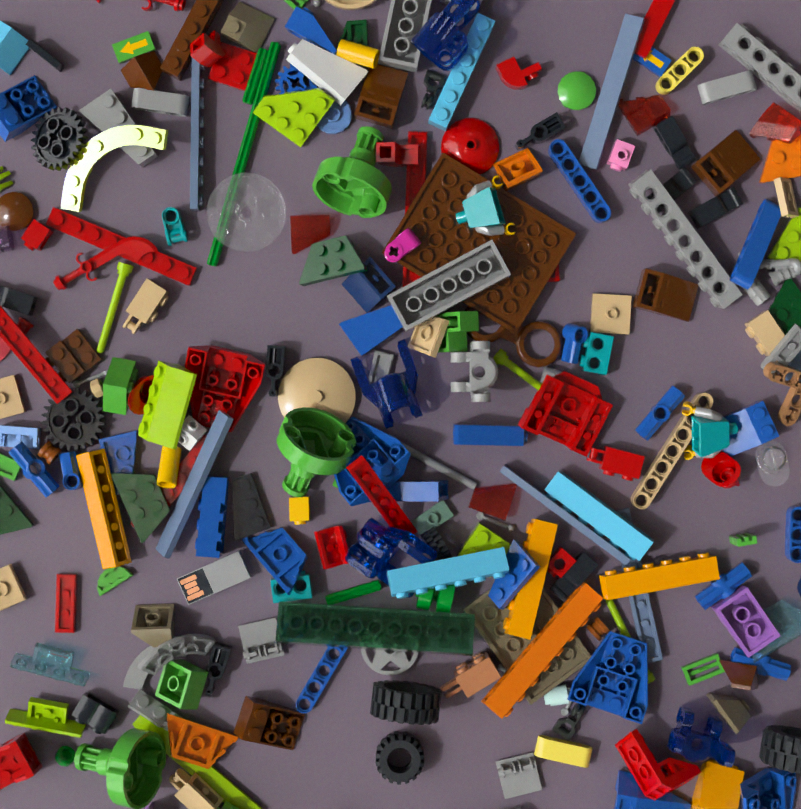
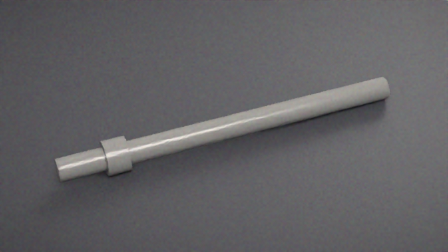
(440, 467)

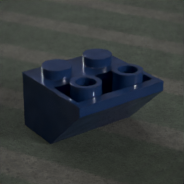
(369, 286)

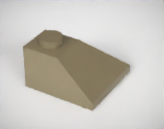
(247, 27)
(154, 623)
(731, 710)

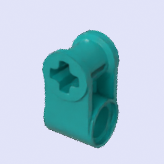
(174, 228)

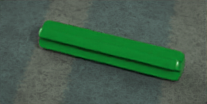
(255, 76)
(353, 592)

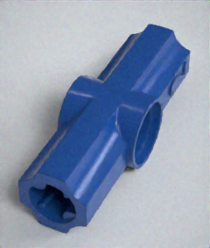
(668, 403)
(25, 459)
(724, 586)
(765, 666)

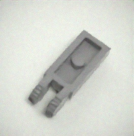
(786, 348)
(151, 709)

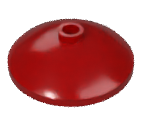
(485, 144)

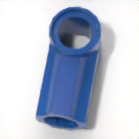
(574, 337)
(70, 468)

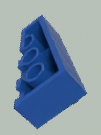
(212, 517)

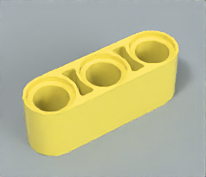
(683, 62)
(563, 751)

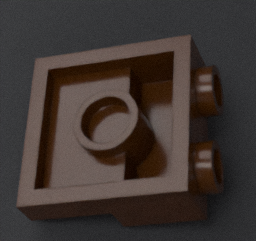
(73, 356)

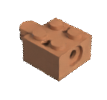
(472, 675)

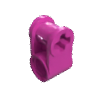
(404, 243)

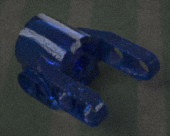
(441, 33)
(391, 390)
(378, 545)
(710, 745)

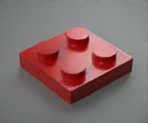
(233, 68)

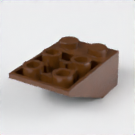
(381, 96)
(725, 163)
(665, 295)
(268, 723)

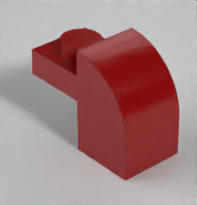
(207, 49)
(513, 76)
(397, 155)

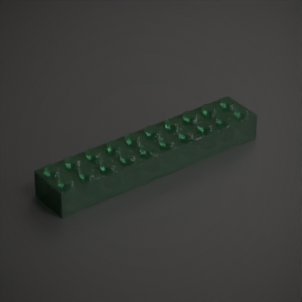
(376, 628)

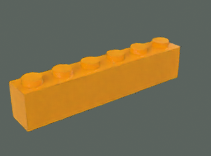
(103, 509)
(659, 577)
(525, 604)

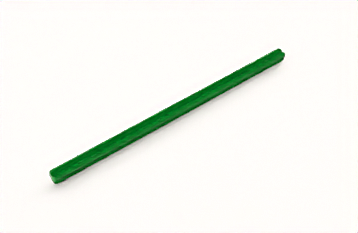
(250, 132)

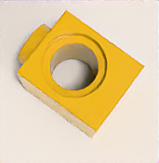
(299, 509)

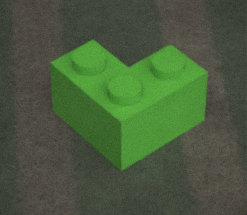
(456, 333)
(118, 385)

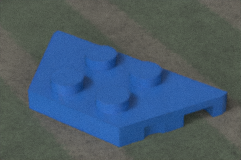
(279, 556)

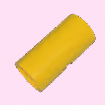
(358, 53)
(168, 467)

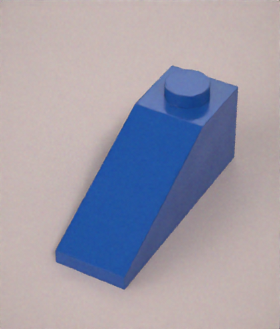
(305, 26)

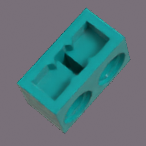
(601, 355)
(296, 593)

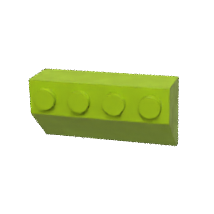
(167, 404)

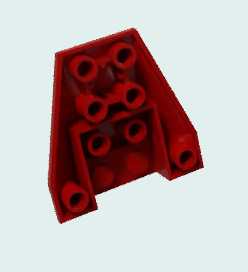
(223, 382)

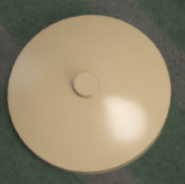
(318, 385)

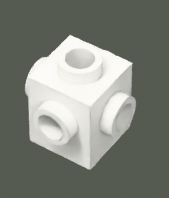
(191, 433)

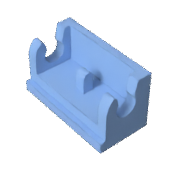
(13, 435)

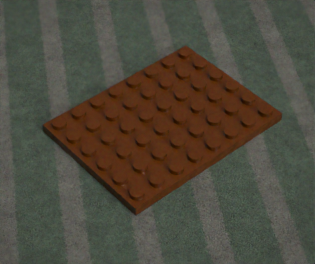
(528, 253)

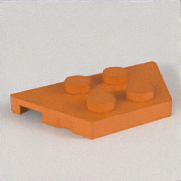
(782, 161)
(196, 742)

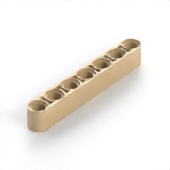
(663, 456)

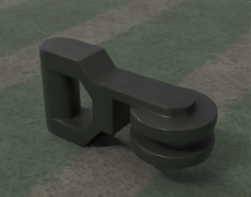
(428, 101)
(578, 711)

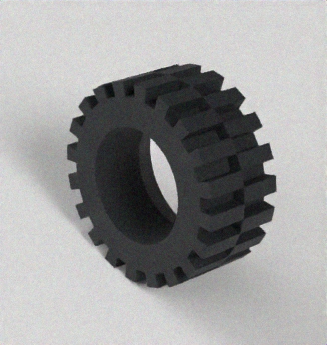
(405, 702)

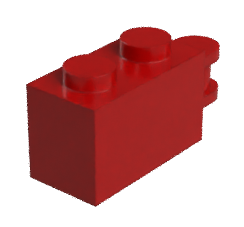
(618, 462)

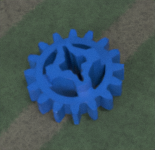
(288, 79)

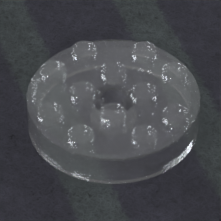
(266, 209)

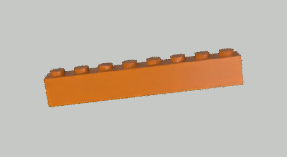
(542, 650)

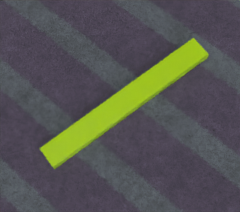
(211, 776)

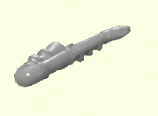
(784, 269)

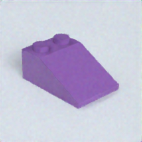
(745, 621)

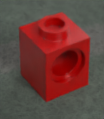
(36, 235)
(568, 562)

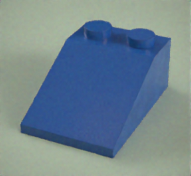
(754, 428)

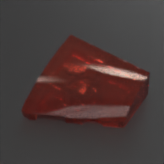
(644, 112)
(777, 125)
(308, 230)
(493, 500)

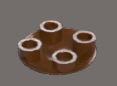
(15, 211)

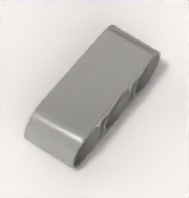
(727, 87)
(160, 102)

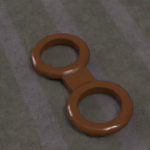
(518, 340)

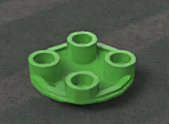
(576, 90)

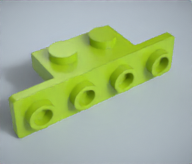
(46, 716)

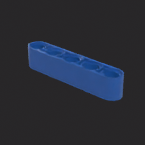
(578, 171)
(756, 244)

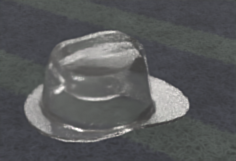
(772, 463)

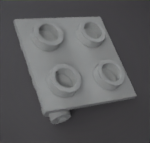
(259, 640)
(518, 775)

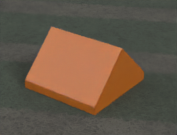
(517, 169)

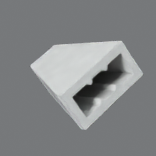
(326, 69)

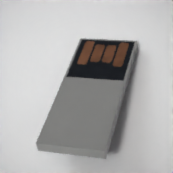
(213, 577)

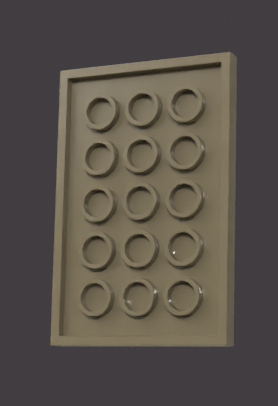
(509, 647)

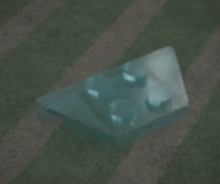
(787, 623)

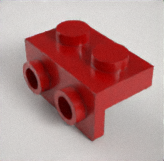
(332, 546)

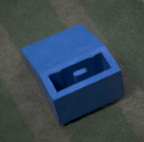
(22, 107)

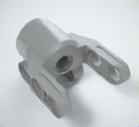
(476, 357)

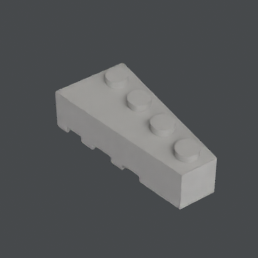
(108, 113)

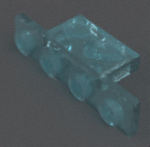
(51, 663)

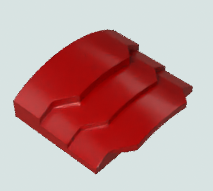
(567, 412)

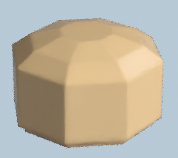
(96, 387)

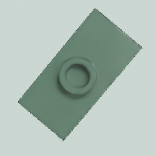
(432, 517)

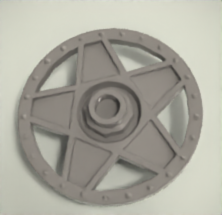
(382, 657)

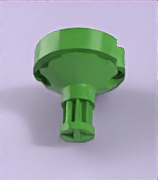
(353, 182)
(314, 445)
(130, 768)

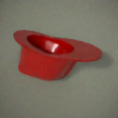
(139, 395)
(722, 470)

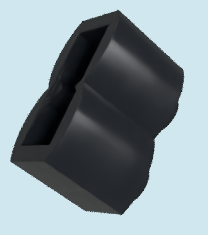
(95, 713)

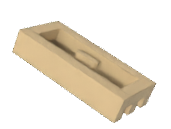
(786, 197)

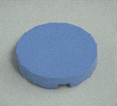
(336, 118)

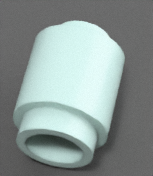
(557, 696)

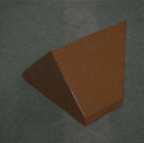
(143, 71)
(741, 675)

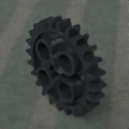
(59, 139)
(86, 430)

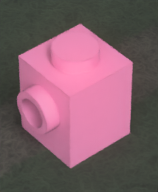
(620, 155)

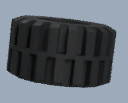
(394, 773)

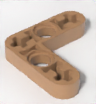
(795, 389)

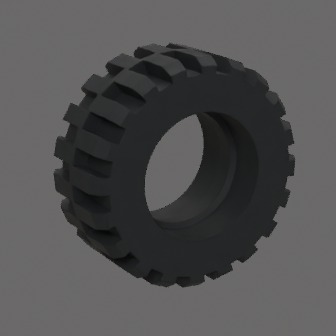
(781, 748)

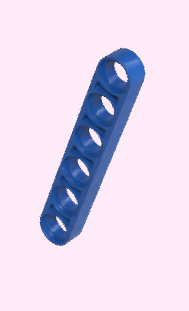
(320, 679)

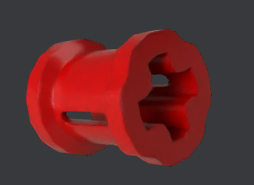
(24, 325)

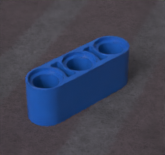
(790, 542)

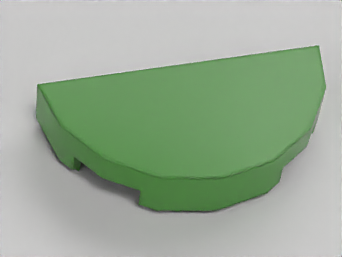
(112, 577)

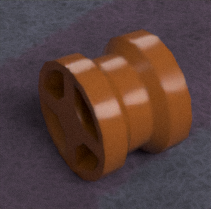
(49, 452)
(597, 628)

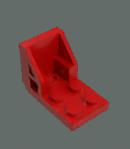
(17, 761)
(648, 772)

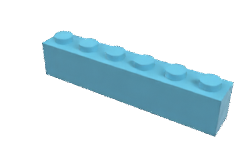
(461, 73)
(599, 515)
(448, 572)

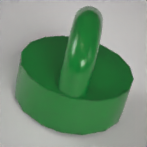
(65, 756)

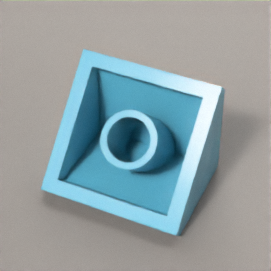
(11, 48)

